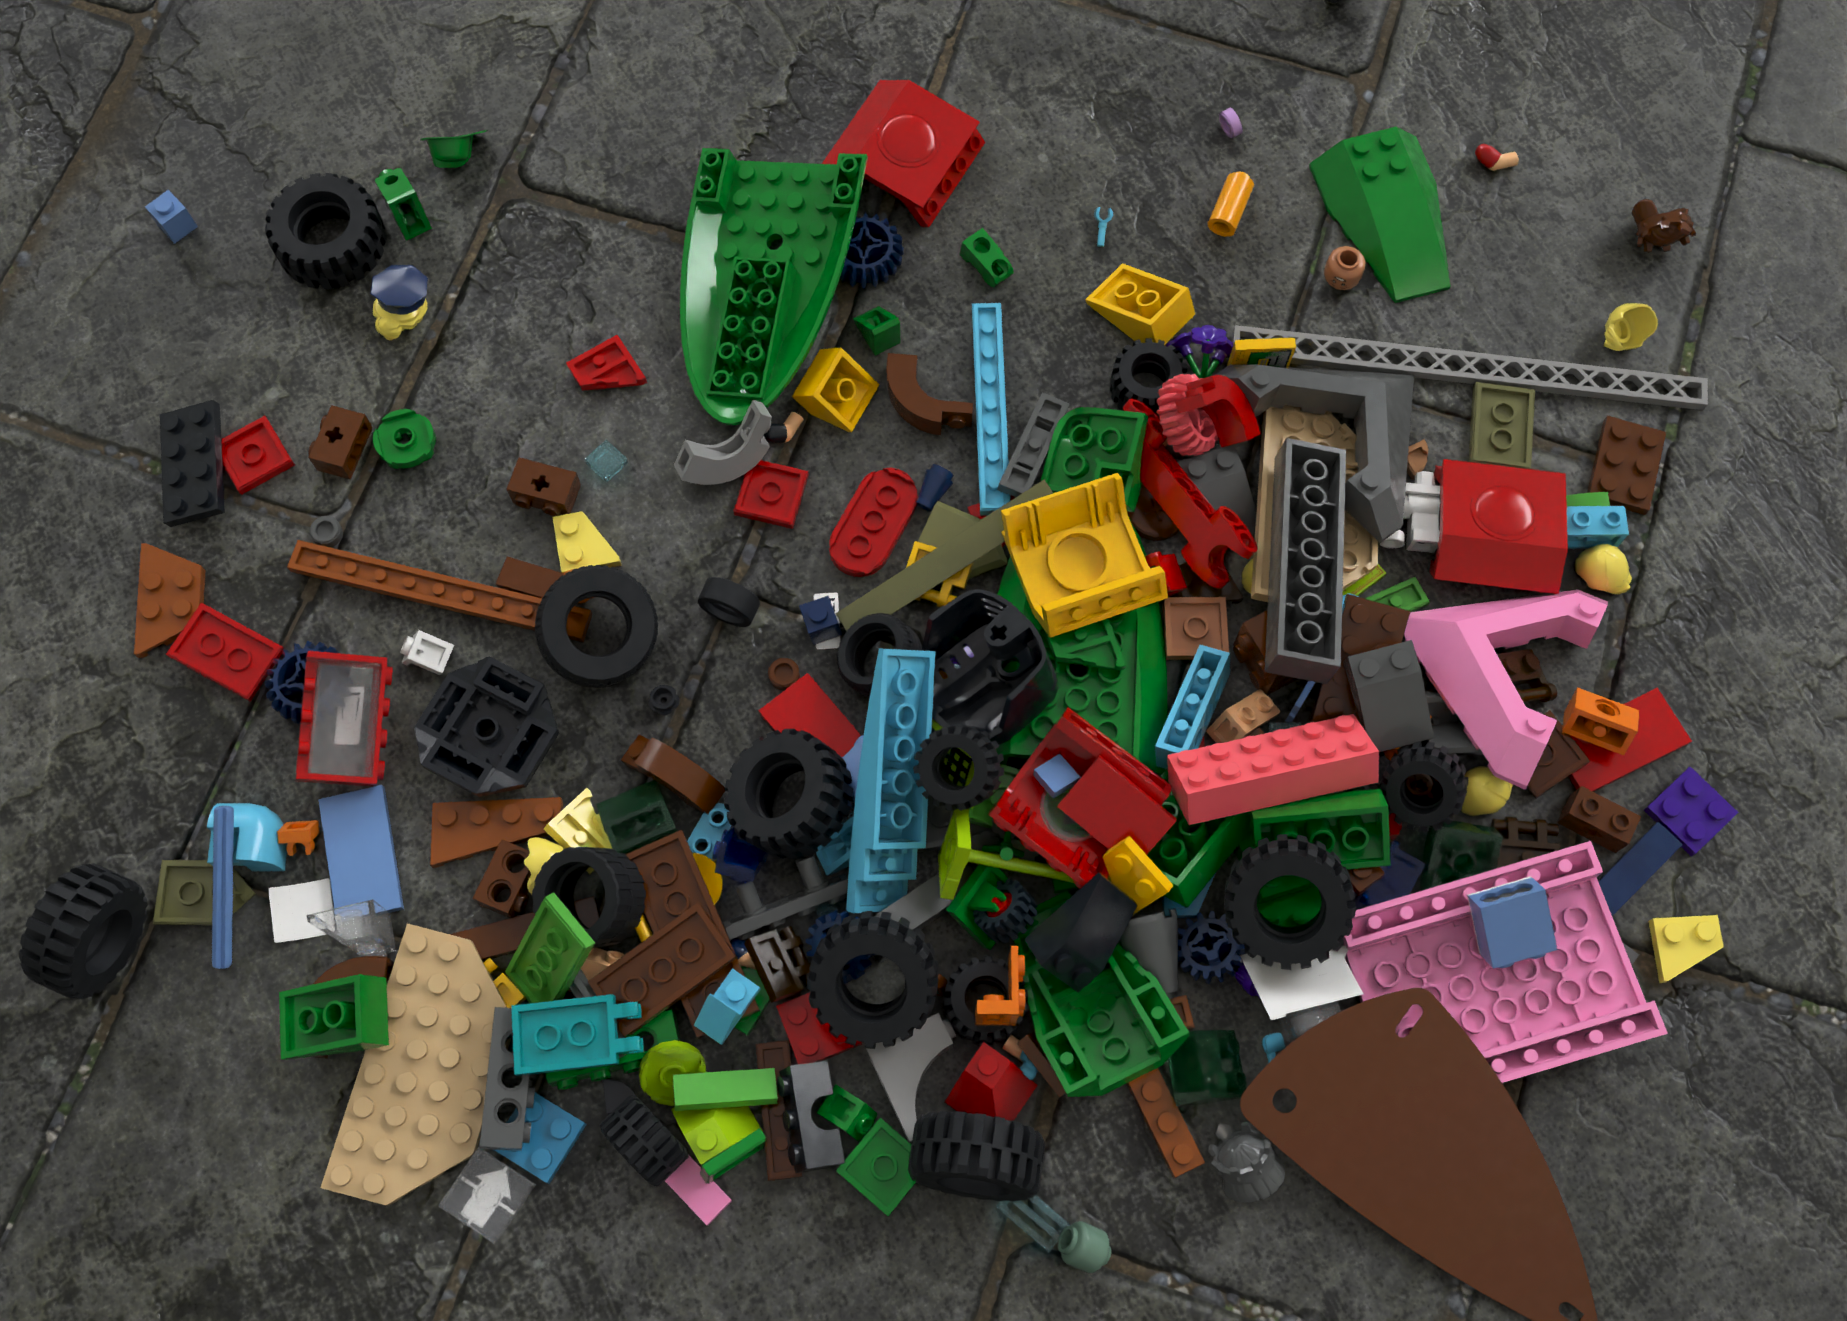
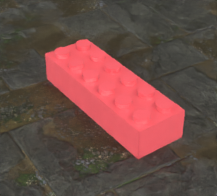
(1272, 768)

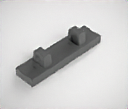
(1032, 446)

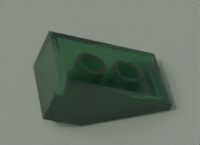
(1459, 852)

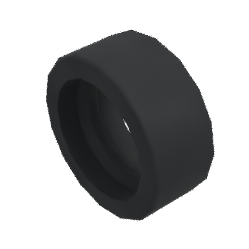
(728, 601)

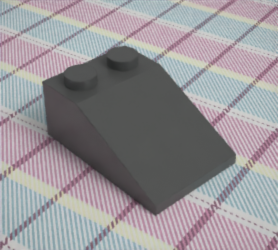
(1223, 482)
(1390, 695)

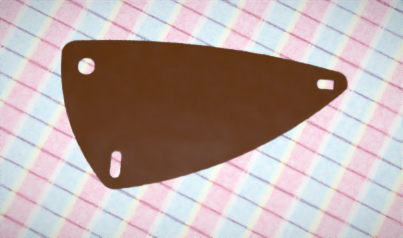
(1426, 1150)

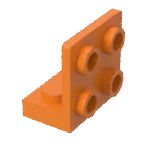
(993, 1008)

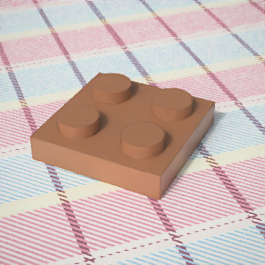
(1192, 623)

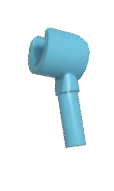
(1102, 225)
(1273, 1043)

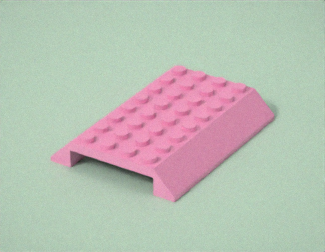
(1520, 1015)

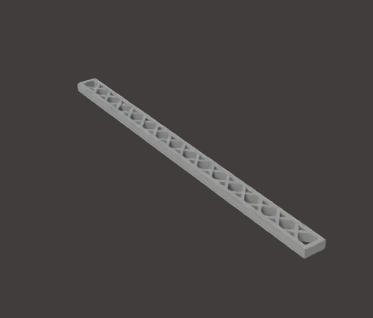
(1495, 363)

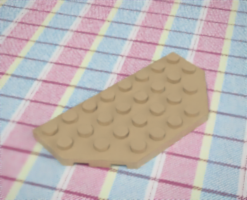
(1290, 422)
(423, 1093)

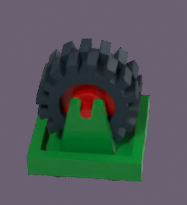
(992, 907)

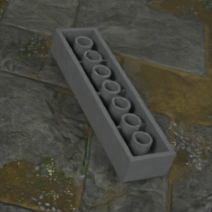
(1306, 562)

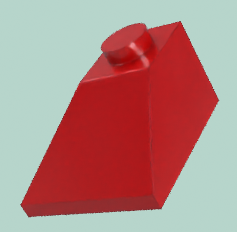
(991, 1086)

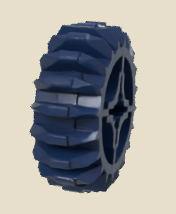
(881, 256)
(283, 687)

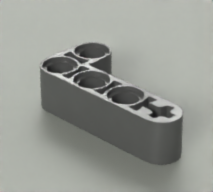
(923, 904)

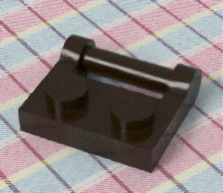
(1525, 668)

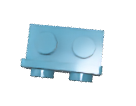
(1595, 526)

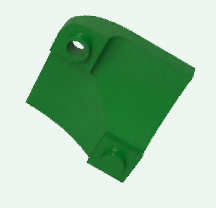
(1094, 445)

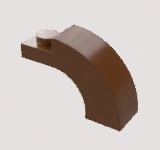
(674, 772)

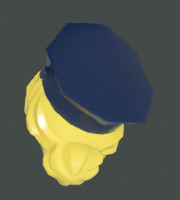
(399, 299)

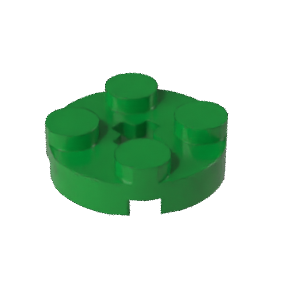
(406, 455)

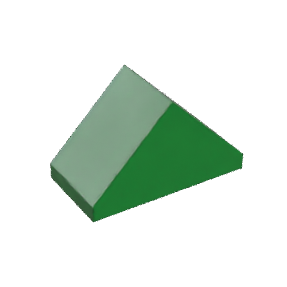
(879, 329)

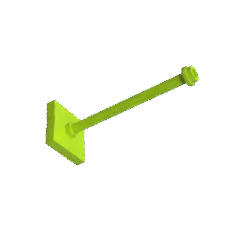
(957, 852)

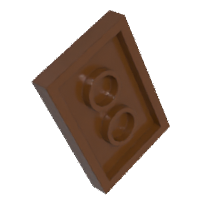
(1627, 463)

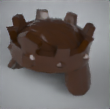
(1663, 228)

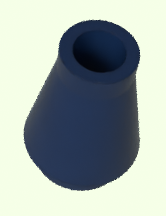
(934, 486)

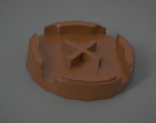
(1150, 518)

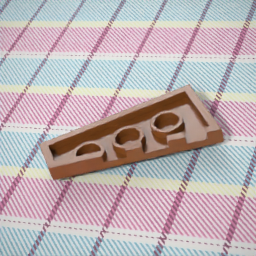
(479, 826)

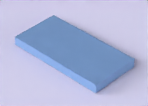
(361, 849)

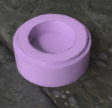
(1230, 123)

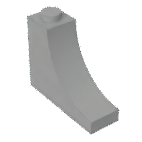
(905, 1063)

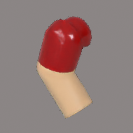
(1495, 160)

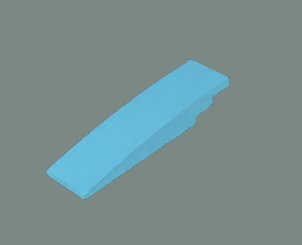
(888, 802)

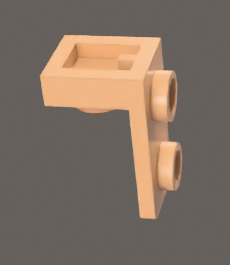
(1243, 717)

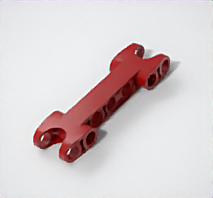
(1206, 529)

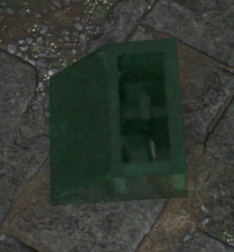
(636, 818)
(1207, 1068)

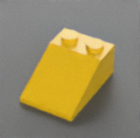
(1142, 304)

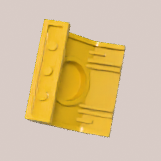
(1080, 556)

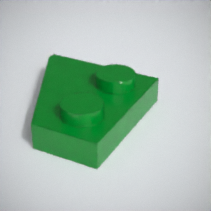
(1088, 646)
(1292, 908)

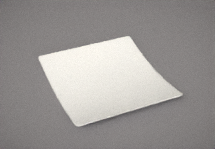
(293, 904)

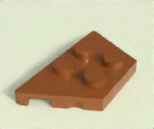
(167, 597)

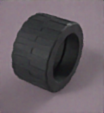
(621, 882)

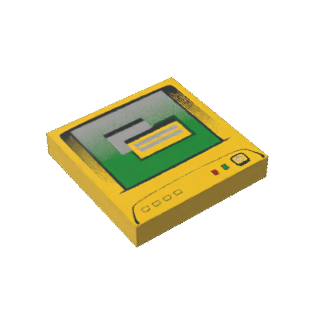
(1268, 352)

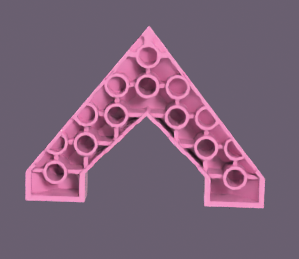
(1467, 673)

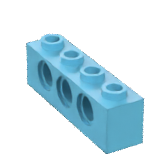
(1194, 703)

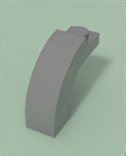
(728, 459)

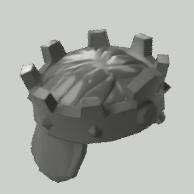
(1246, 1163)

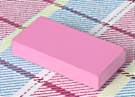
(703, 1198)

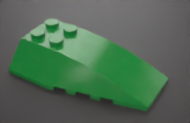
(1388, 208)
(1108, 1029)

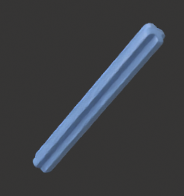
(222, 886)

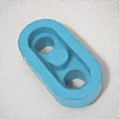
(708, 831)

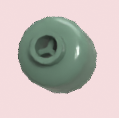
(1084, 1247)

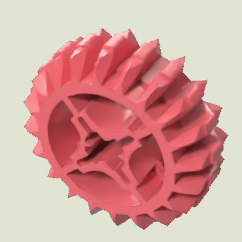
(1187, 431)

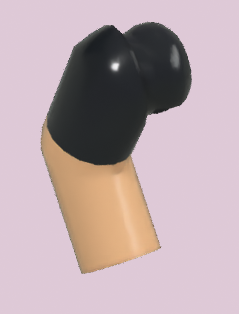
(784, 431)

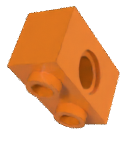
(1600, 721)

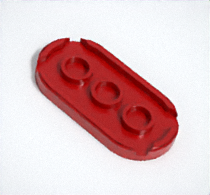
(873, 522)

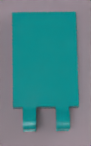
(571, 1034)

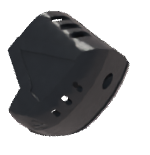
(981, 689)

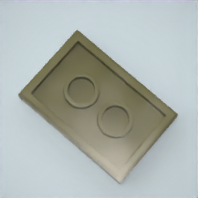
(1501, 425)

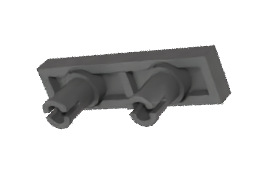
(774, 913)

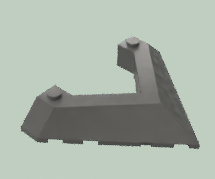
(1382, 424)

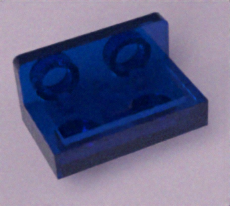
(737, 857)
(1398, 877)

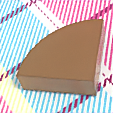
(1417, 458)

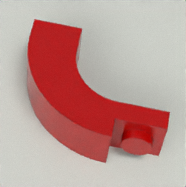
(1225, 406)

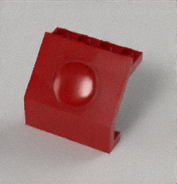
(913, 145)
(1501, 526)

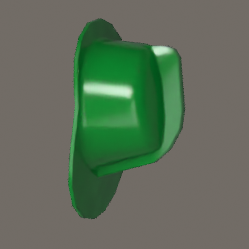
(451, 151)

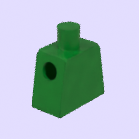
(397, 191)

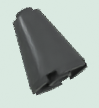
(1154, 944)

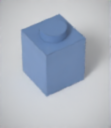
(171, 216)

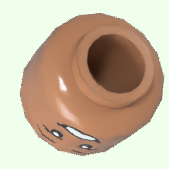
(1344, 268)

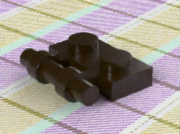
(1517, 850)
(774, 964)

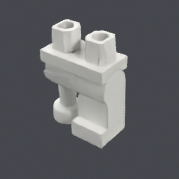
(1422, 516)

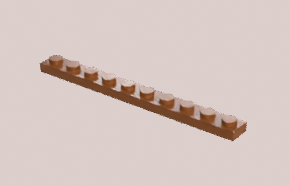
(427, 587)

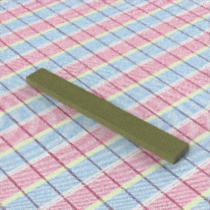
(937, 565)

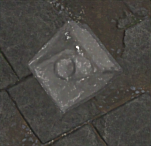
(359, 927)

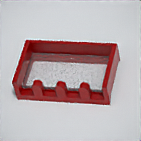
(343, 719)

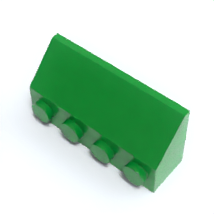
(1345, 822)

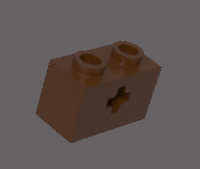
(340, 442)
(556, 487)
(1599, 819)

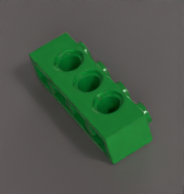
(662, 1028)

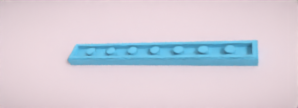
(990, 404)

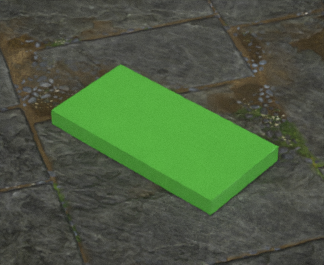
(549, 953)

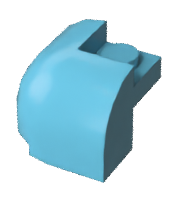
(253, 838)

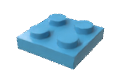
(550, 1138)

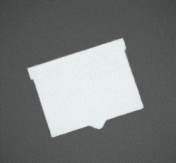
(1300, 988)

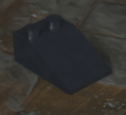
(1083, 932)

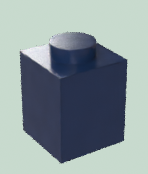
(820, 620)

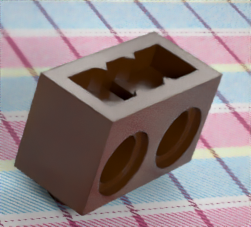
(499, 877)

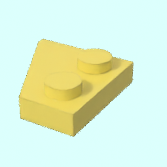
(581, 543)
(579, 826)
(1683, 942)

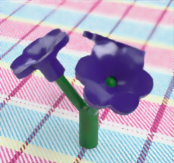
(1210, 339)

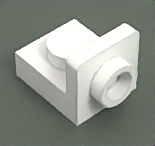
(426, 652)

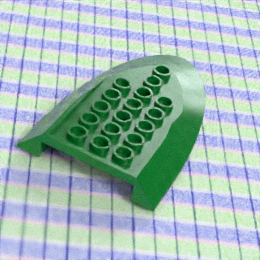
(755, 308)
(1121, 704)

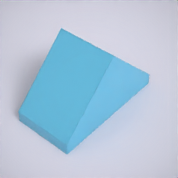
(836, 854)

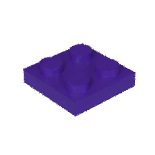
(1691, 810)

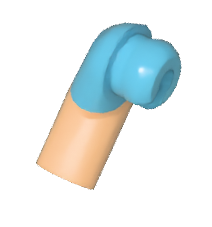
(1013, 1048)

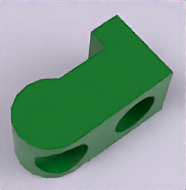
(986, 258)

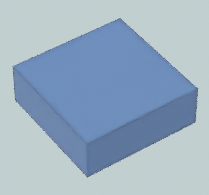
(1056, 776)

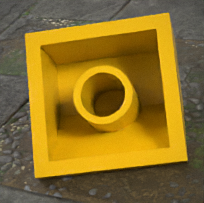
(836, 389)

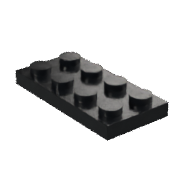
(191, 463)

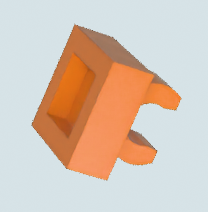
(299, 832)

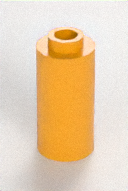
(1231, 204)

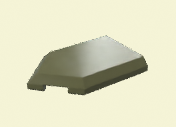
(947, 523)
(187, 893)

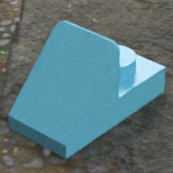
(726, 1006)

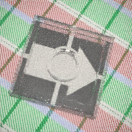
(487, 1195)

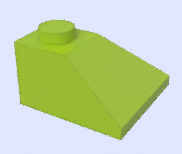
(715, 1129)

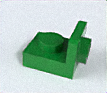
(848, 1113)

